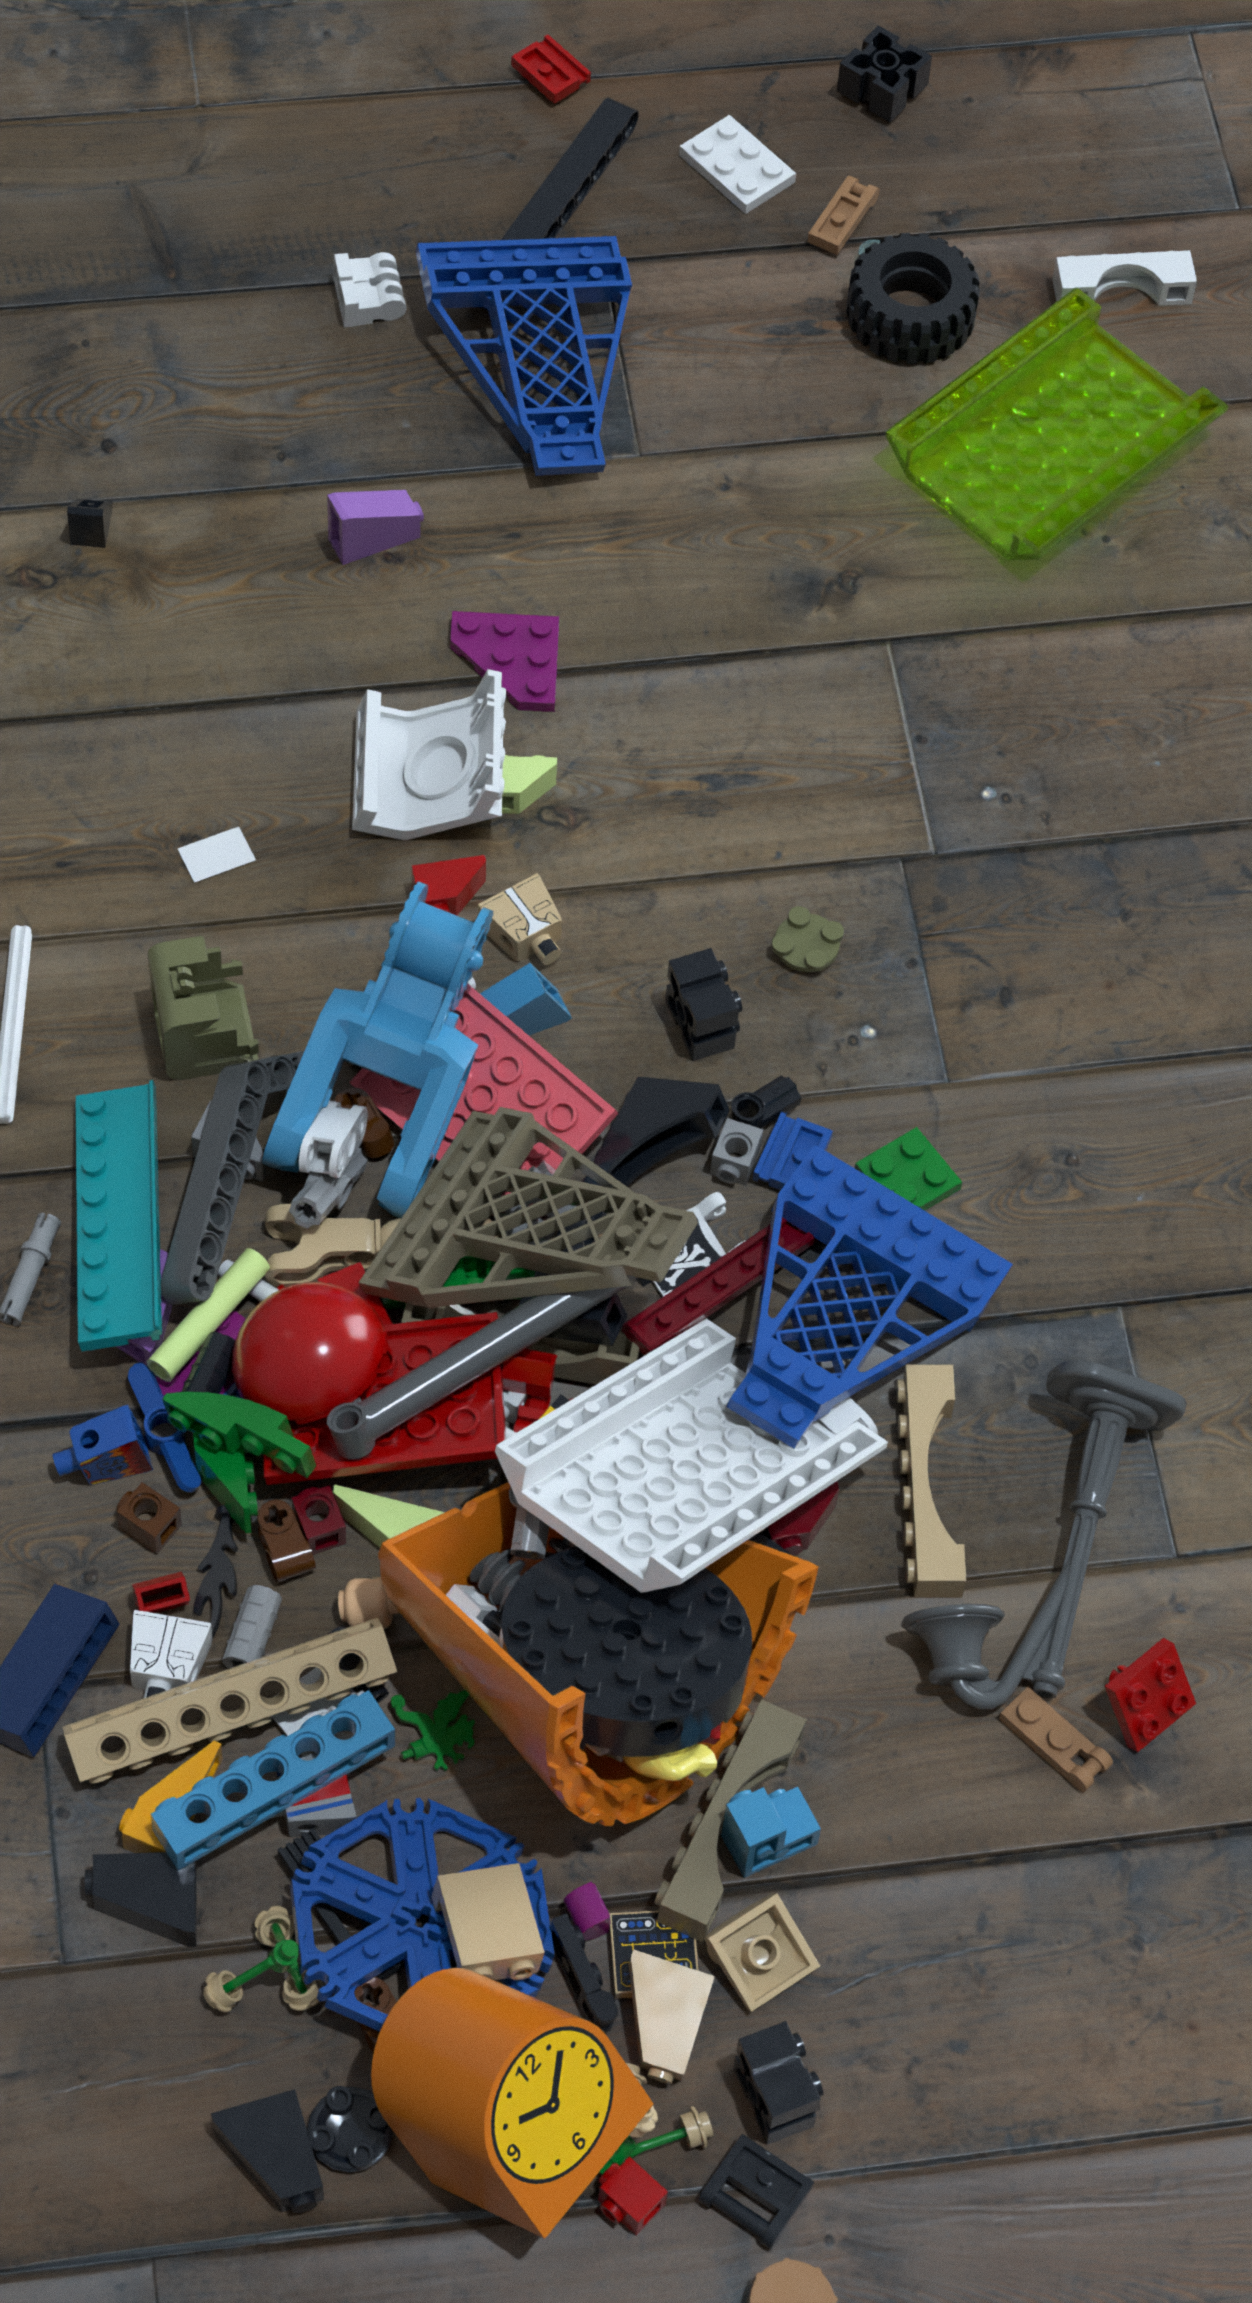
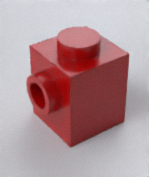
(630, 2195)

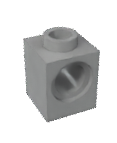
(740, 1139)

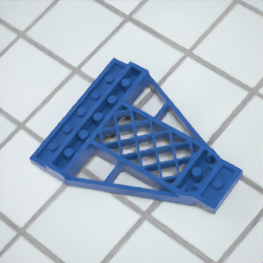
(531, 275)
(874, 1233)

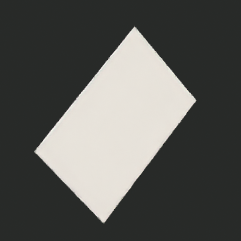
(216, 854)

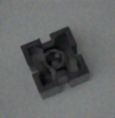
(884, 73)
(703, 1003)
(777, 2082)

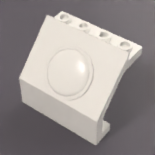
(429, 764)

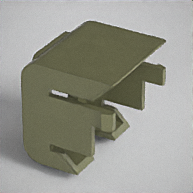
(198, 1011)

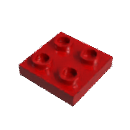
(1149, 1694)

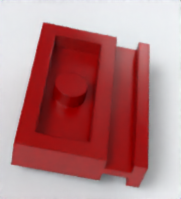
(550, 69)

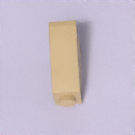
(666, 2013)

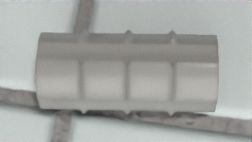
(252, 1626)

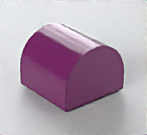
(588, 1911)

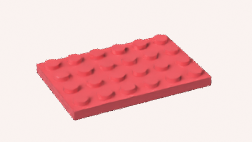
(505, 1073)

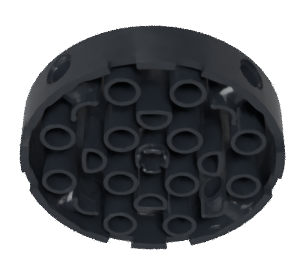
(651, 1662)

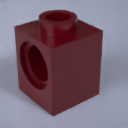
(320, 1534)

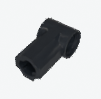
(765, 1103)

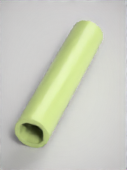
(208, 1315)

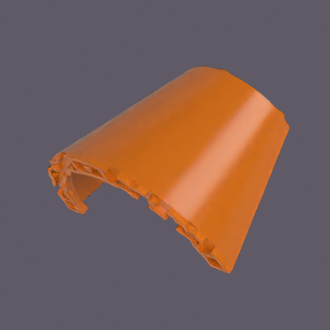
(545, 1728)

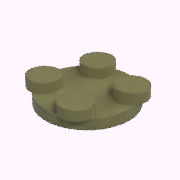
(807, 941)

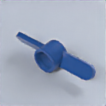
(172, 1447)

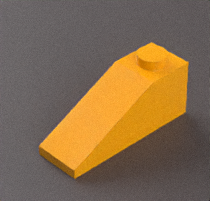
(137, 1823)

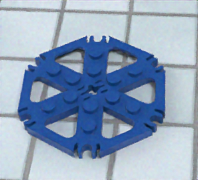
(396, 1906)

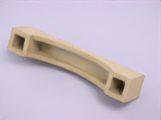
(936, 1560)

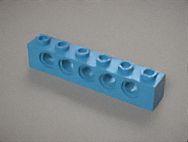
(264, 1799)

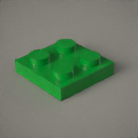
(912, 1170)

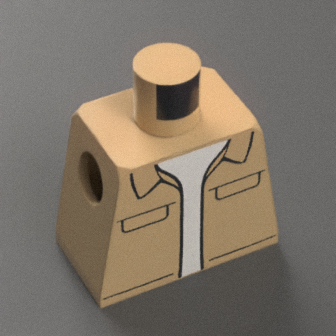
(525, 921)

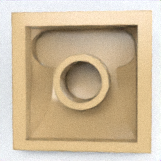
(761, 1951)

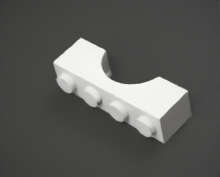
(1162, 275)

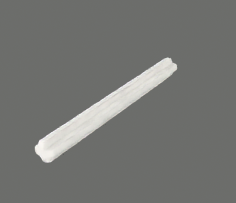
(13, 1018)

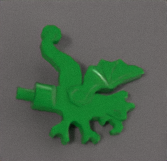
(435, 1736)

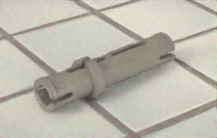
(34, 1255)

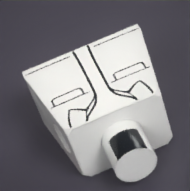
(167, 1651)

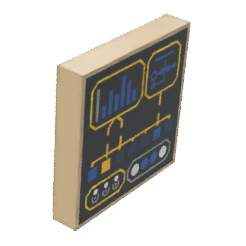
(645, 1934)

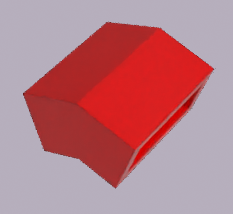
(530, 1373)
(159, 1585)

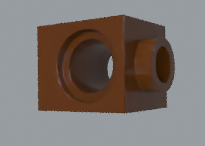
(152, 1532)

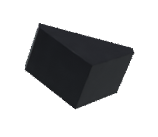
(89, 522)

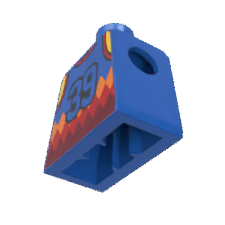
(106, 1448)

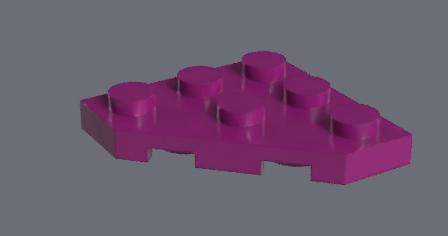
(516, 646)

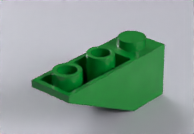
(228, 1479)

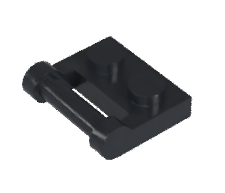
(765, 2180)

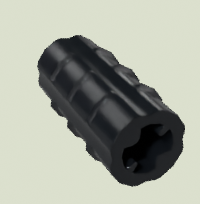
(211, 1365)

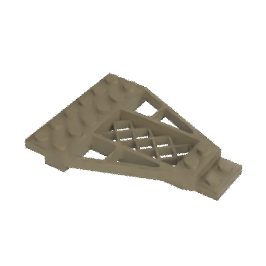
(467, 1189)

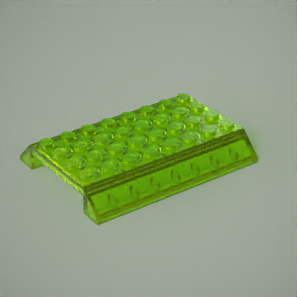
(1046, 430)

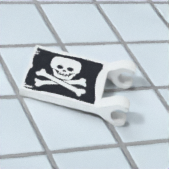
(701, 1247)

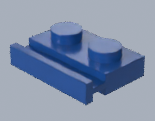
(787, 1148)

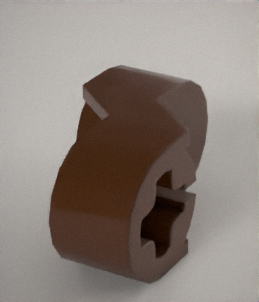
(378, 1136)

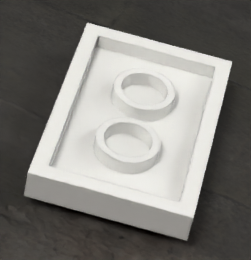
(737, 164)

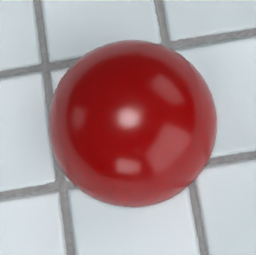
(308, 1350)

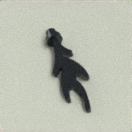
(221, 1571)

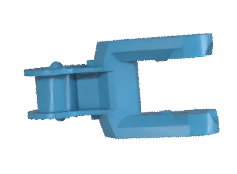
(400, 1031)

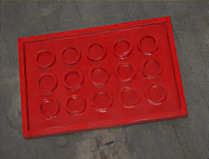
(449, 1432)

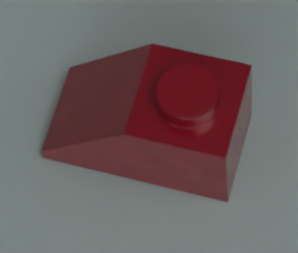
(800, 1526)

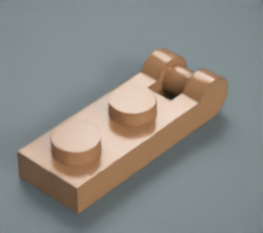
(842, 215)
(1055, 1739)

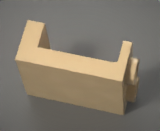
(490, 1921)

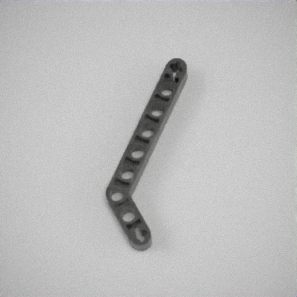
(219, 1175)

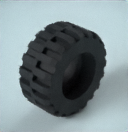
(919, 266)

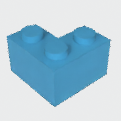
(767, 1828)

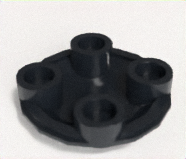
(349, 2130)

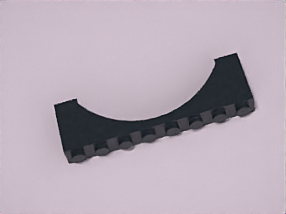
(652, 1124)

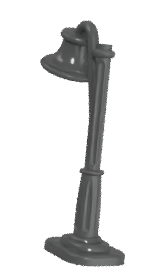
(958, 1631)

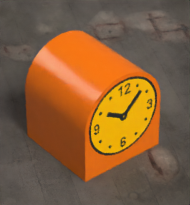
(502, 2095)

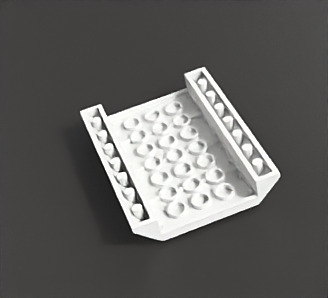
(663, 1473)

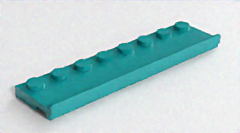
(117, 1217)

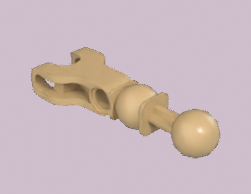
(324, 1246)

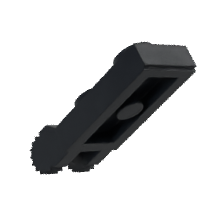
(581, 1975)

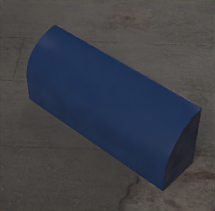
(50, 1665)

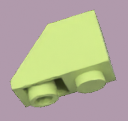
(526, 781)

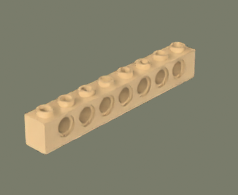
(206, 1694)

